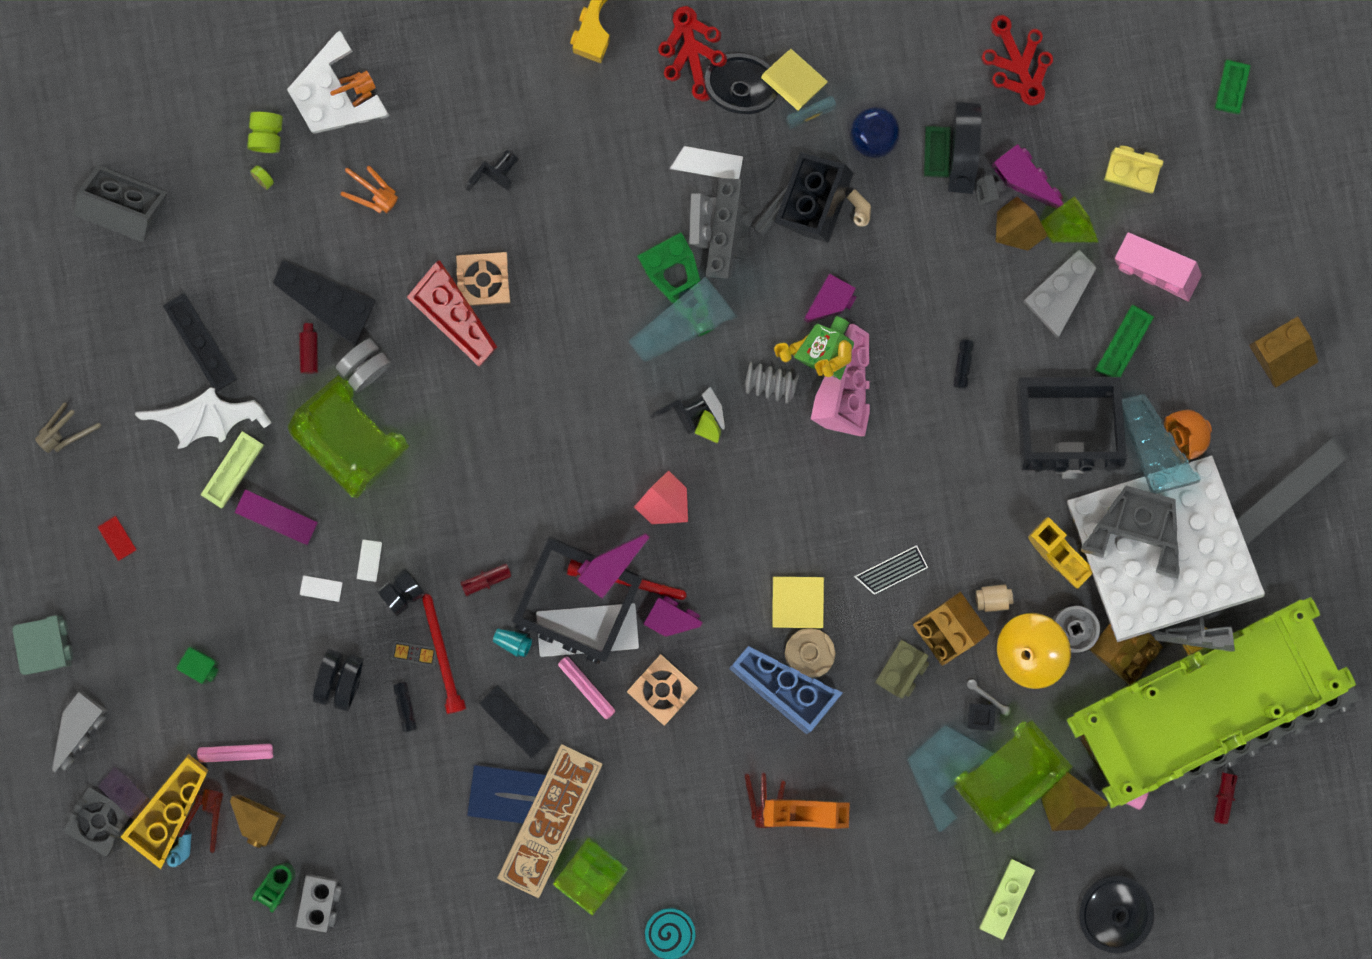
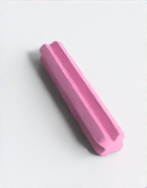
(586, 687)
(235, 753)

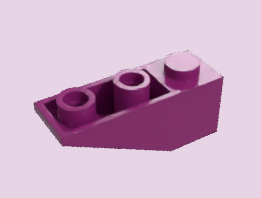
(1022, 176)

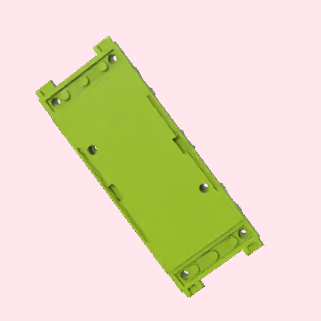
(1210, 702)

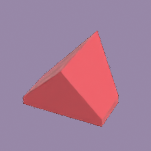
(665, 501)

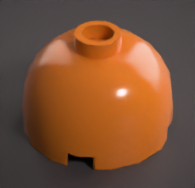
(1190, 432)

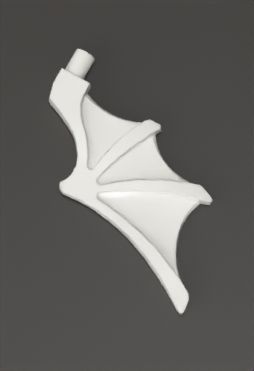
(206, 417)

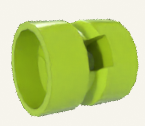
(265, 130)

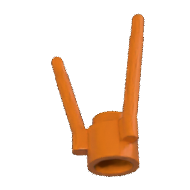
(360, 83)
(383, 199)

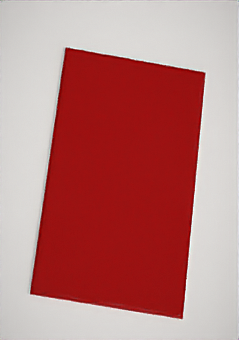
(117, 538)

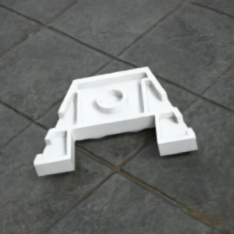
(313, 90)

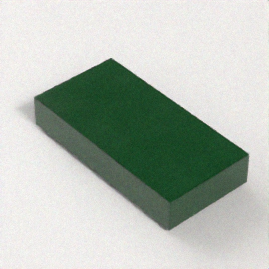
(937, 152)

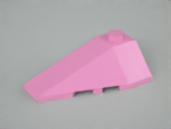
(842, 403)

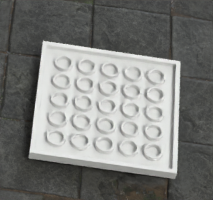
(1211, 556)

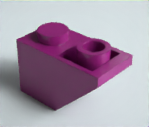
(670, 620)

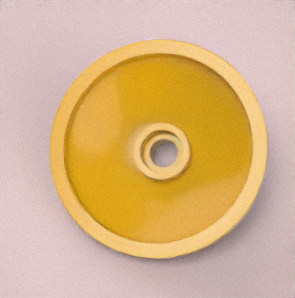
(1046, 644)

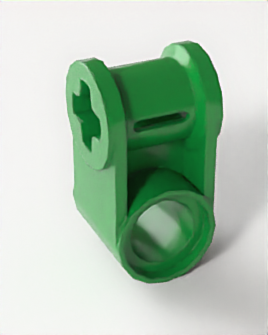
(271, 889)

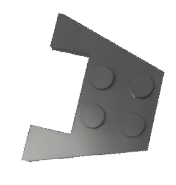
(1142, 518)
(1194, 634)

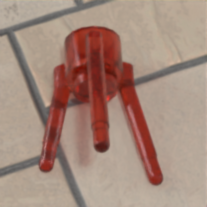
(211, 803)
(757, 812)

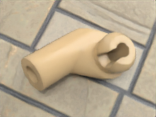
(862, 208)

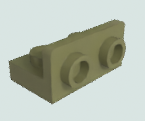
(902, 669)

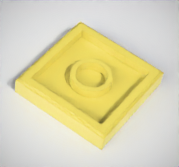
(794, 79)
(798, 602)

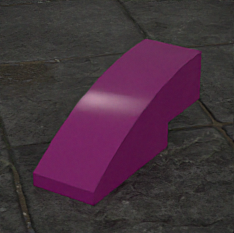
(276, 517)

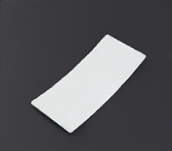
(588, 626)

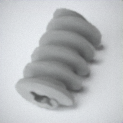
(770, 383)

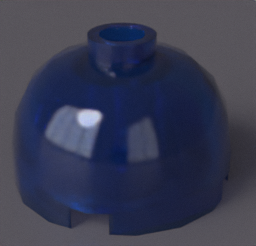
(875, 132)

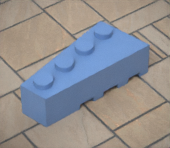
(785, 688)

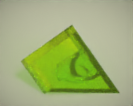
(1069, 224)

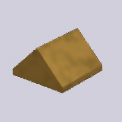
(1071, 804)

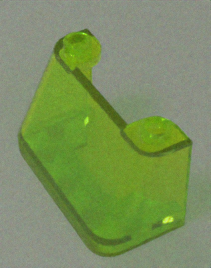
(344, 438)
(1013, 778)

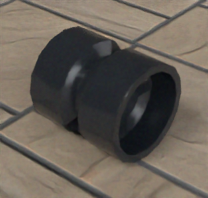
(401, 592)

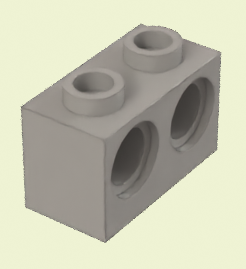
(311, 901)

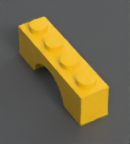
(591, 39)

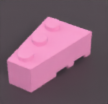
(1158, 266)

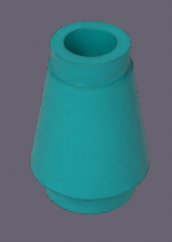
(513, 642)

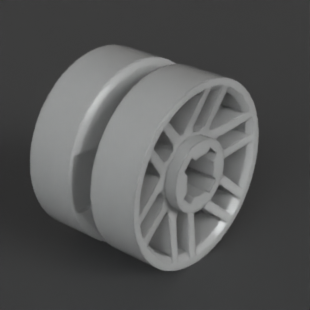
(363, 364)
(1086, 624)

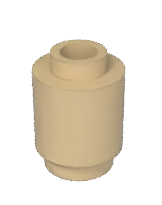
(993, 598)

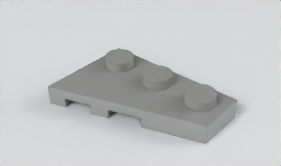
(1060, 293)

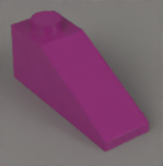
(607, 567)

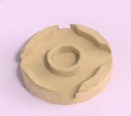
(810, 652)

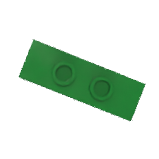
(1124, 342)

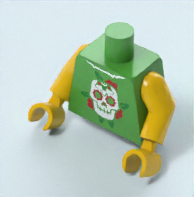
(823, 349)

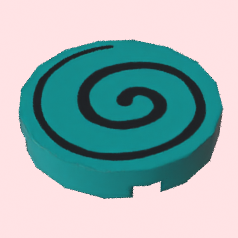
(670, 933)

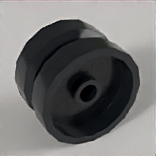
(338, 679)

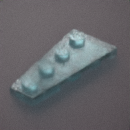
(689, 316)
(1155, 447)

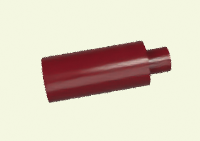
(308, 350)

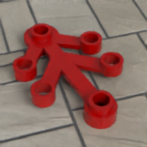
(691, 49)
(1019, 64)

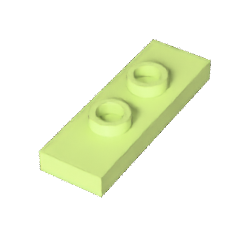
(232, 470)
(1007, 899)

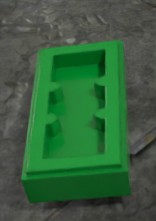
(1232, 87)

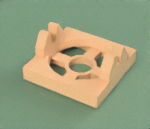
(500, 261)
(687, 686)

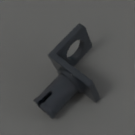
(496, 172)
(685, 414)

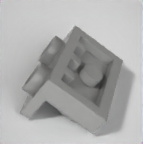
(701, 220)

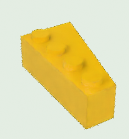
(161, 819)

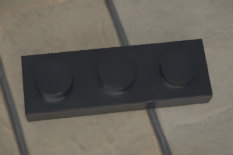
(514, 722)

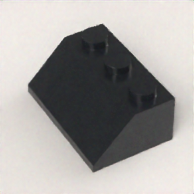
(814, 197)

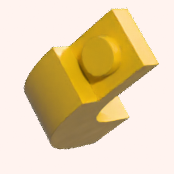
(1052, 546)

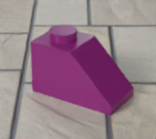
(831, 299)

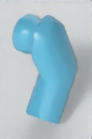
(180, 851)

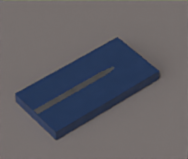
(503, 793)

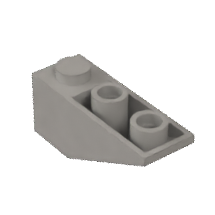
(76, 724)

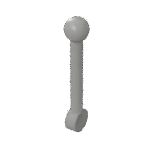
(972, 684)

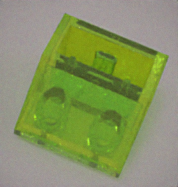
(590, 876)

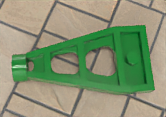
(664, 256)

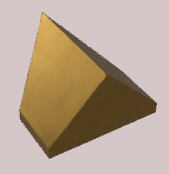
(1018, 226)

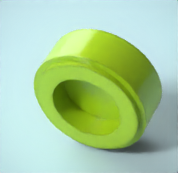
(262, 177)

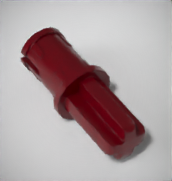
(486, 579)
(1225, 798)

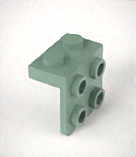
(42, 645)

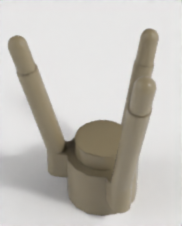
(49, 436)

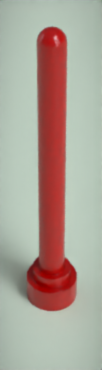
(644, 585)
(454, 701)

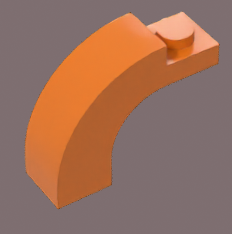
(806, 813)

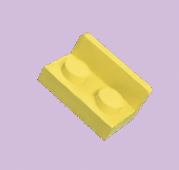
(1133, 169)

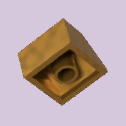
(1285, 352)
(256, 821)

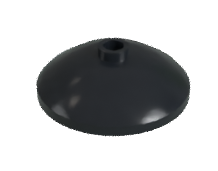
(739, 84)
(1101, 913)

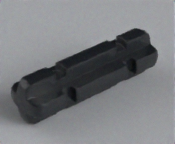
(963, 363)
(404, 707)

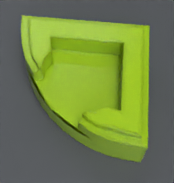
(708, 427)

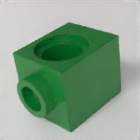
(198, 666)

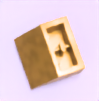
(951, 628)
(1128, 656)

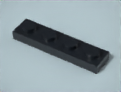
(200, 342)

